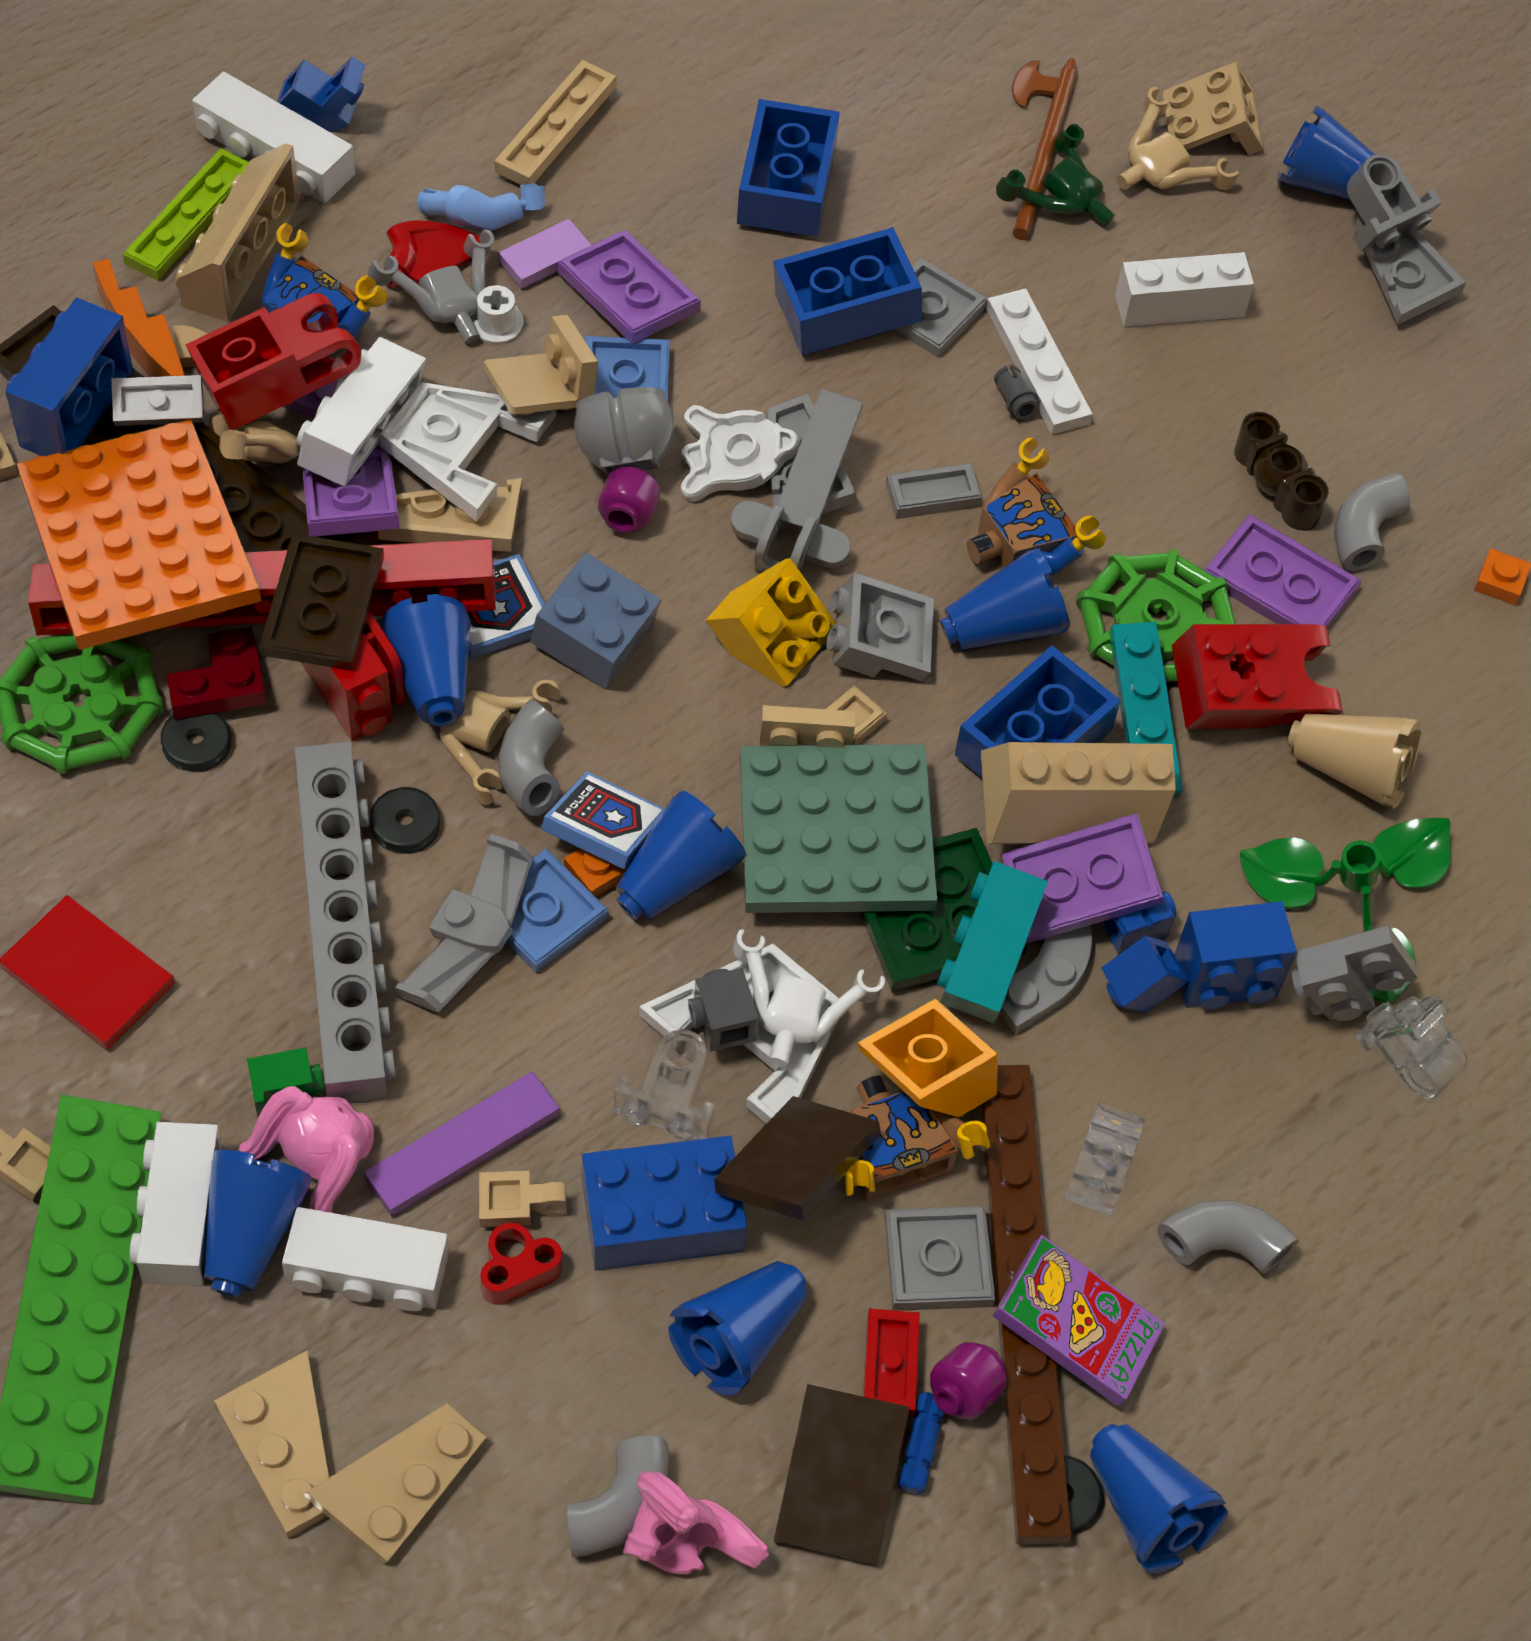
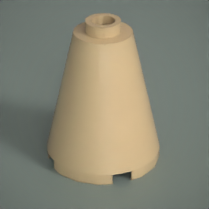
(1360, 751)

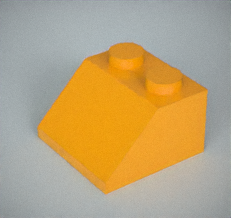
(935, 1060)

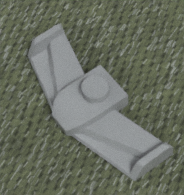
(470, 926)

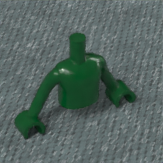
(1069, 182)

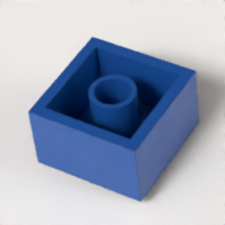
(1235, 954)

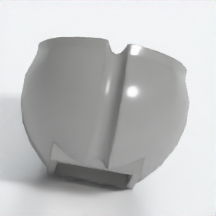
(625, 428)

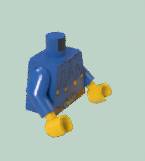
(294, 279)

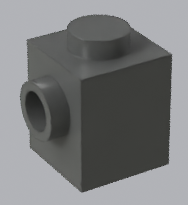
(724, 1009)

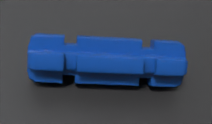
(920, 1445)

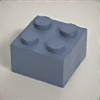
(595, 620)

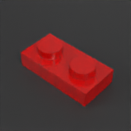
(891, 1357)

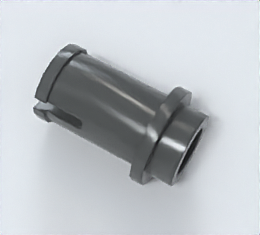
(1020, 399)

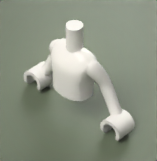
(796, 1004)

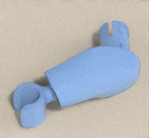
(476, 210)

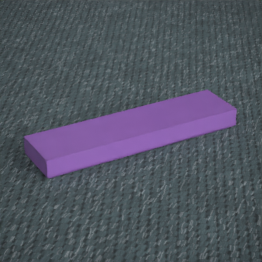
(461, 1143)

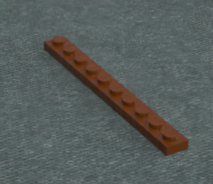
(1031, 1375)

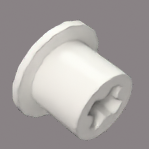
(497, 316)

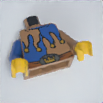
(1026, 516)
(912, 1142)

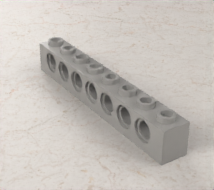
(347, 1073)

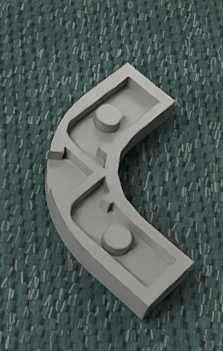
(1047, 979)

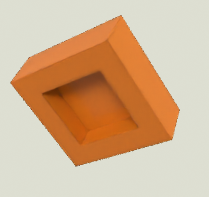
(1502, 576)
(593, 871)

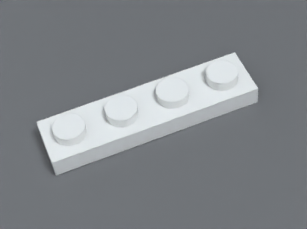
(1039, 361)

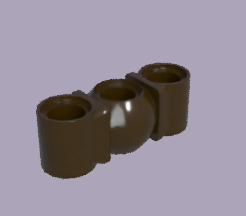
(1281, 471)

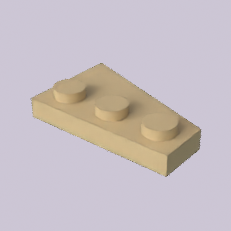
(433, 518)
(280, 1439)
(398, 1482)

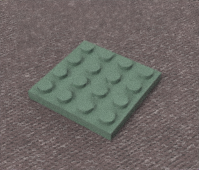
(837, 829)

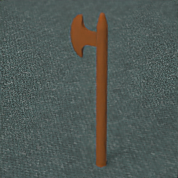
(1025, 85)

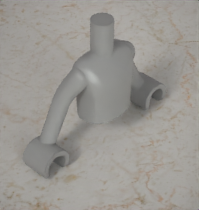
(444, 291)

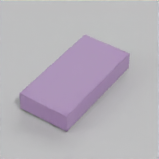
(539, 254)

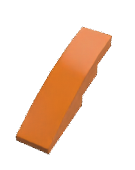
(147, 338)

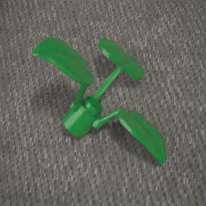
(1411, 851)

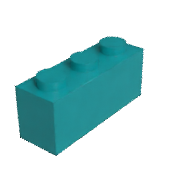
(991, 941)

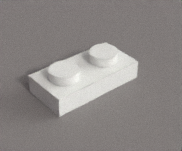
(157, 400)

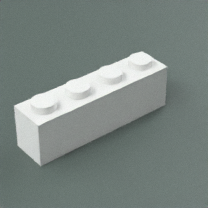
(256, 124)
(362, 406)

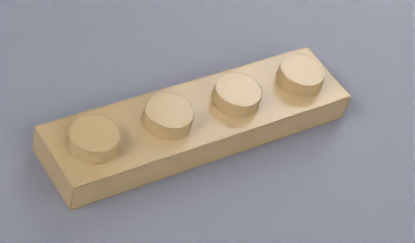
(555, 124)

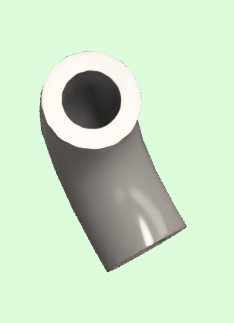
(1362, 515)
(523, 759)
(1229, 1227)
(607, 1519)

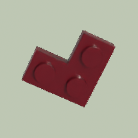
(227, 685)

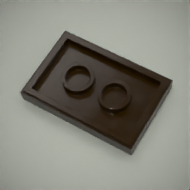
(322, 602)
(797, 1157)
(841, 1474)

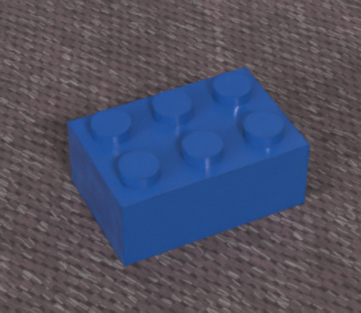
(788, 167)
(848, 291)
(69, 379)
(1042, 704)
(660, 1203)

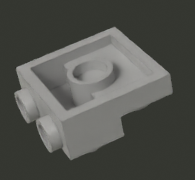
(881, 628)
(1344, 972)

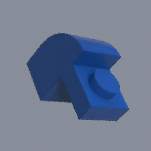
(324, 98)

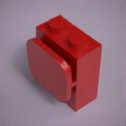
(365, 695)

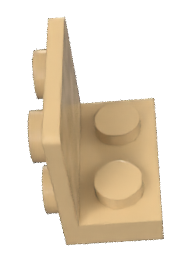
(1214, 107)
(547, 379)
(806, 727)

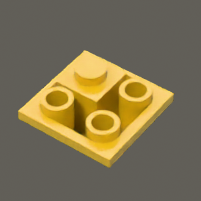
(773, 622)

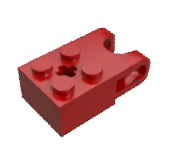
(272, 358)
(1250, 675)

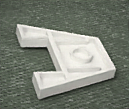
(443, 432)
(672, 1013)

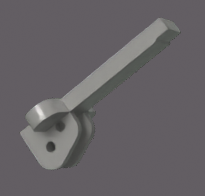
(806, 491)

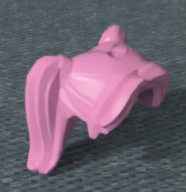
(317, 1136)
(677, 1527)

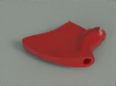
(427, 247)

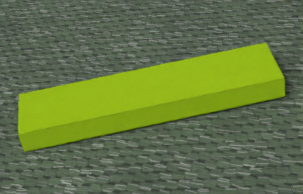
(184, 217)

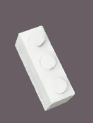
(1184, 289)
(175, 1204)
(365, 1259)

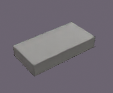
(933, 490)

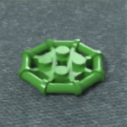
(1141, 595)
(84, 724)

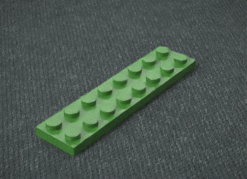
(73, 1301)

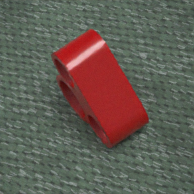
(522, 1271)

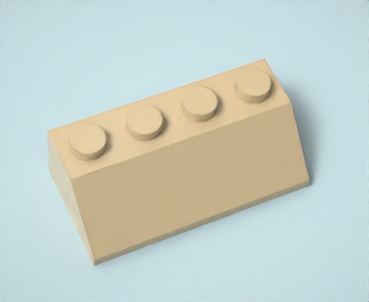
(240, 235)
(1064, 787)

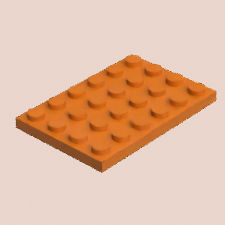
(137, 534)

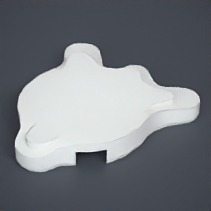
(733, 451)

